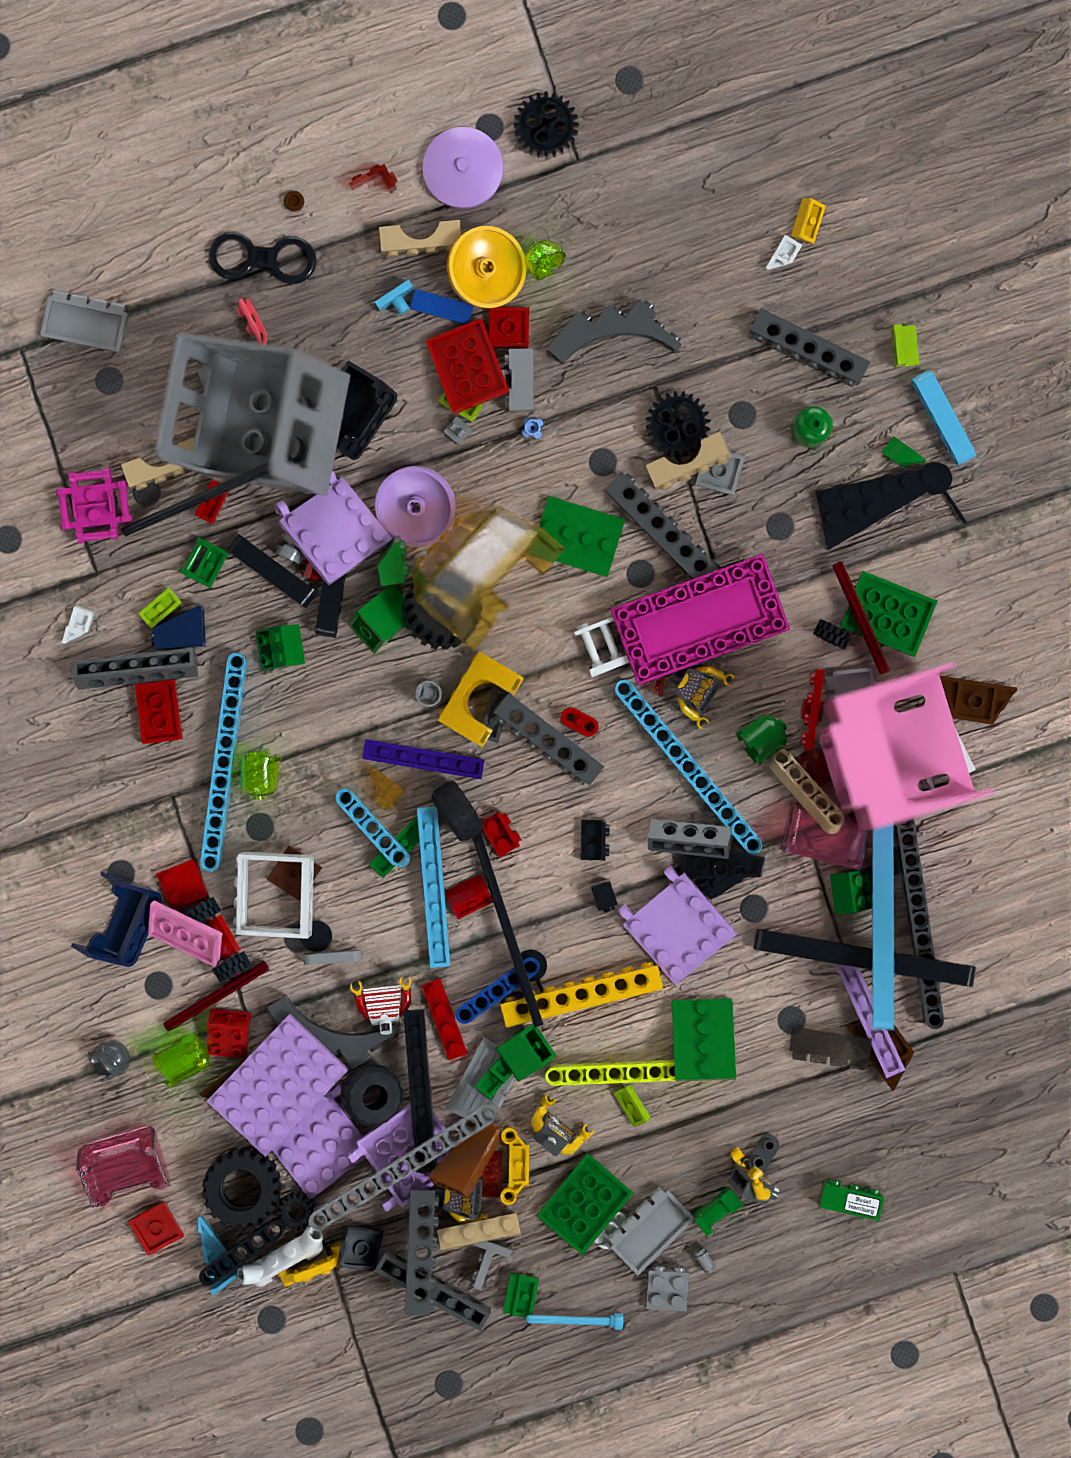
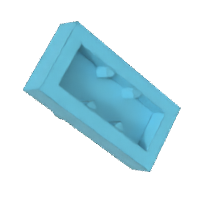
(396, 298)

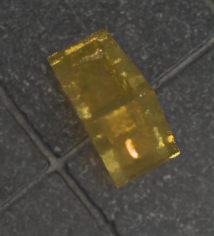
(387, 790)

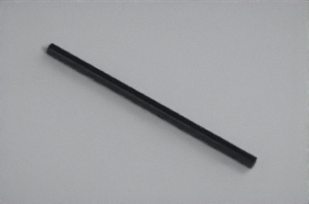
(199, 498)
(507, 930)

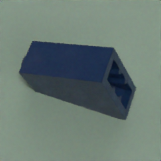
(182, 631)

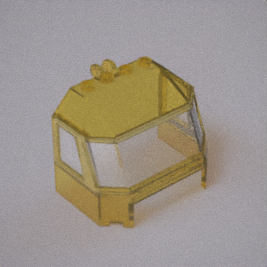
(469, 561)

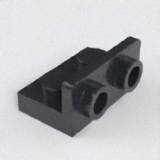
(594, 839)

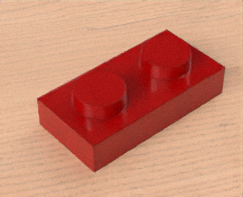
(210, 509)

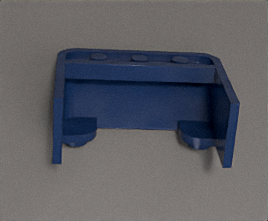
(127, 927)

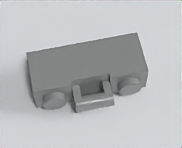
(521, 371)

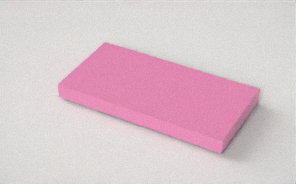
(184, 933)

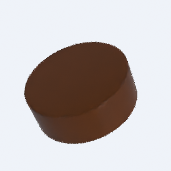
(294, 201)

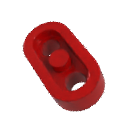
(579, 722)

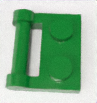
(210, 564)

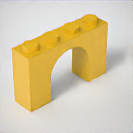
(457, 713)

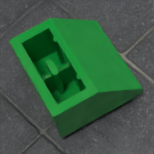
(392, 565)
(280, 647)
(852, 890)
(525, 1052)

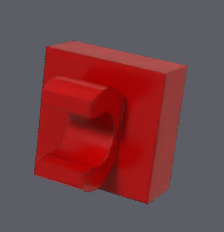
(310, 572)

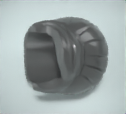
(110, 1059)

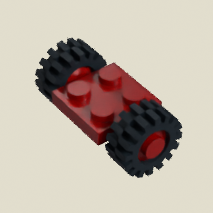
(229, 946)

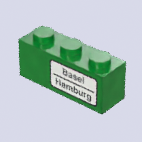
(851, 1199)

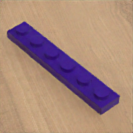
(423, 759)

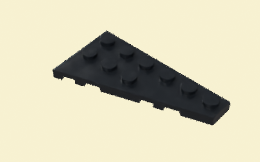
(858, 505)

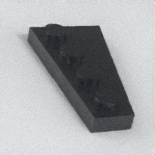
(737, 866)

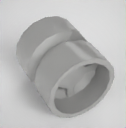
(289, 550)
(428, 693)

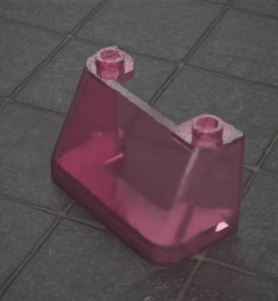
(807, 838)
(121, 1164)

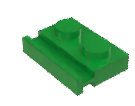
(521, 1295)

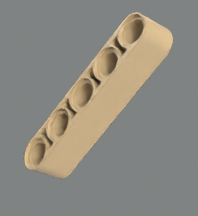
(808, 801)

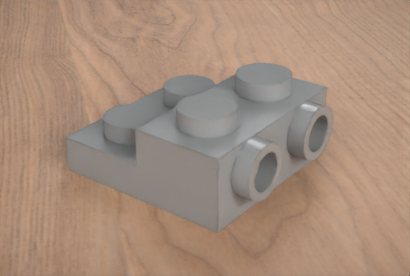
(667, 1288)

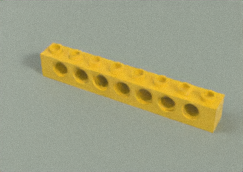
(652, 983)

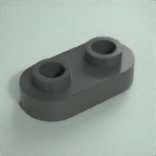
(763, 1153)

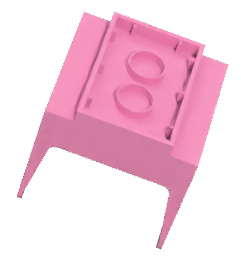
(884, 754)

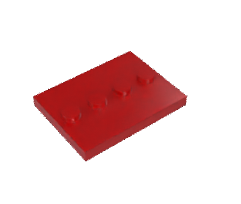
(467, 366)

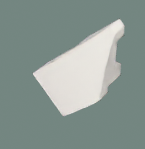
(785, 253)
(79, 623)

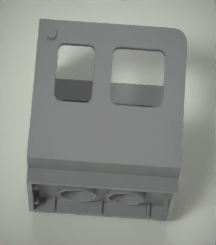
(255, 412)

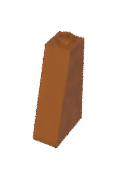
(466, 1162)

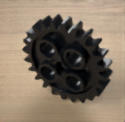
(536, 109)
(660, 430)

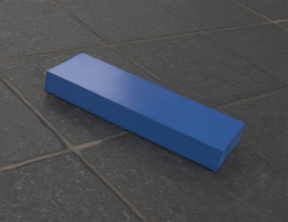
(441, 307)

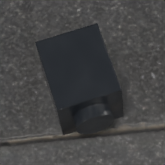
(604, 896)

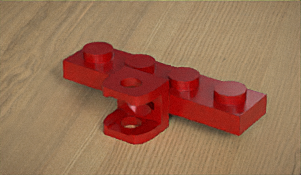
(812, 709)

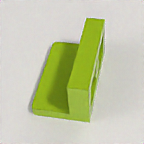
(905, 345)

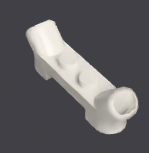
(262, 1270)

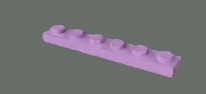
(862, 1002)

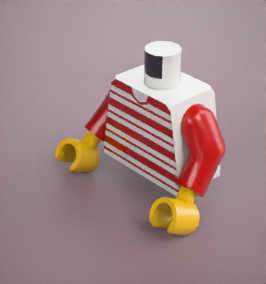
(383, 1004)

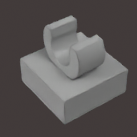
(457, 430)

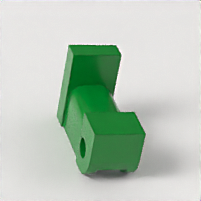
(716, 1209)

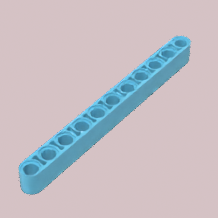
(227, 772)
(695, 773)
(882, 928)

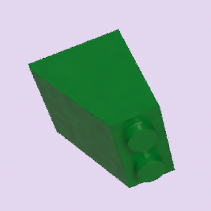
(380, 618)

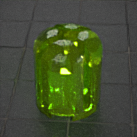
(181, 1059)

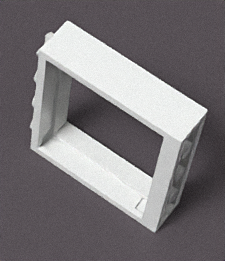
(240, 901)

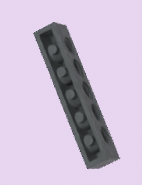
(802, 337)
(135, 668)
(591, 766)
(445, 1295)
(413, 1305)

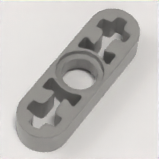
(332, 957)

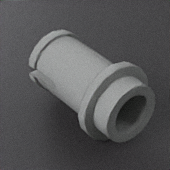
(705, 1261)

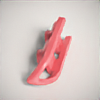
(253, 328)

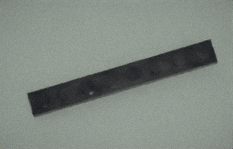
(419, 1082)

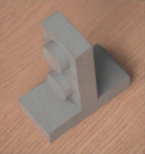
(485, 1259)

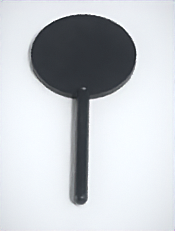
(945, 479)
(320, 937)
(530, 966)

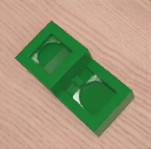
(493, 1079)

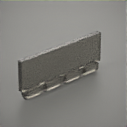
(833, 1045)

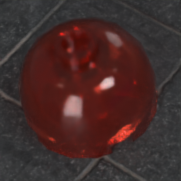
(815, 765)

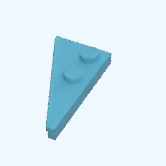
(212, 1248)

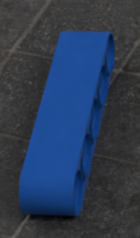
(488, 993)

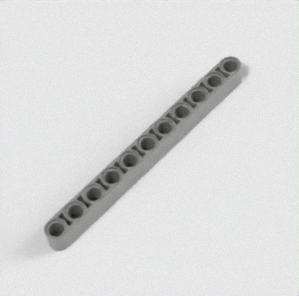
(396, 1172)

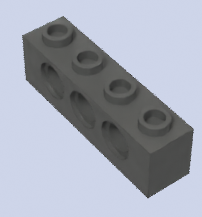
(689, 838)

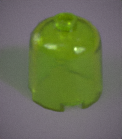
(259, 774)

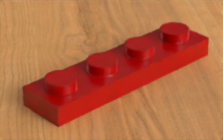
(444, 1019)

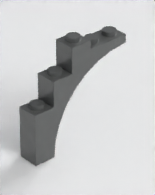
(611, 323)
(352, 1045)

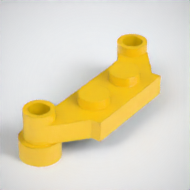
(517, 1165)
(312, 1269)

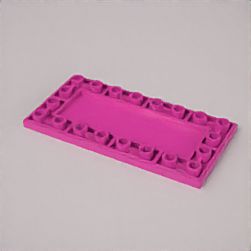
(700, 619)

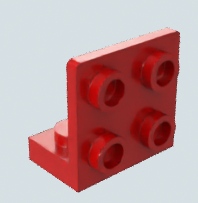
(228, 1033)

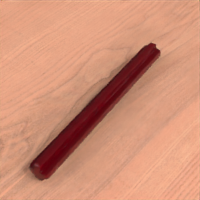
(861, 618)
(216, 996)

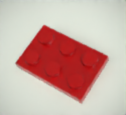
(158, 711)

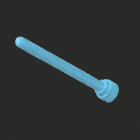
(615, 1321)

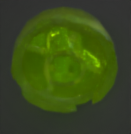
(543, 258)

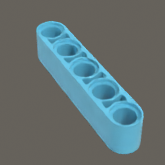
(943, 417)
(364, 823)

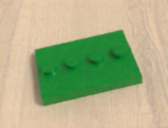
(585, 534)
(894, 612)
(703, 1039)
(585, 1204)

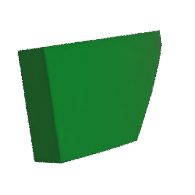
(901, 453)

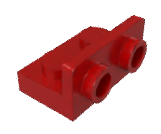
(500, 834)

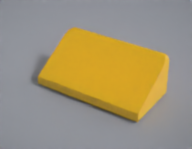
(808, 220)

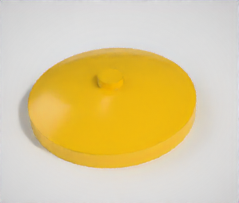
(486, 267)

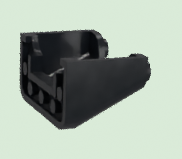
(364, 411)

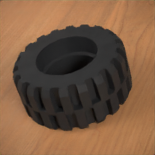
(425, 626)
(241, 1214)

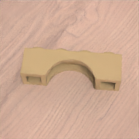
(395, 241)
(712, 452)
(139, 473)
(479, 1231)

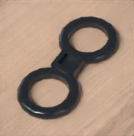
(262, 257)

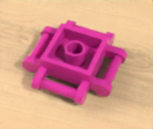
(94, 505)

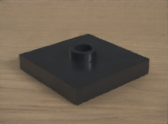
(359, 1248)

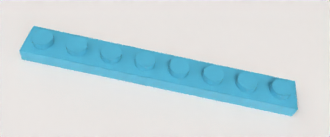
(433, 886)

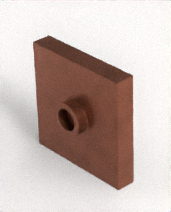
(289, 874)

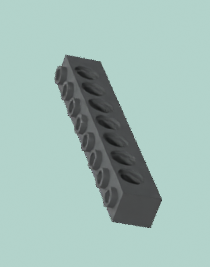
(615, 491)

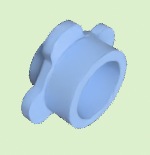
(527, 429)

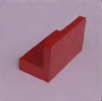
(468, 896)

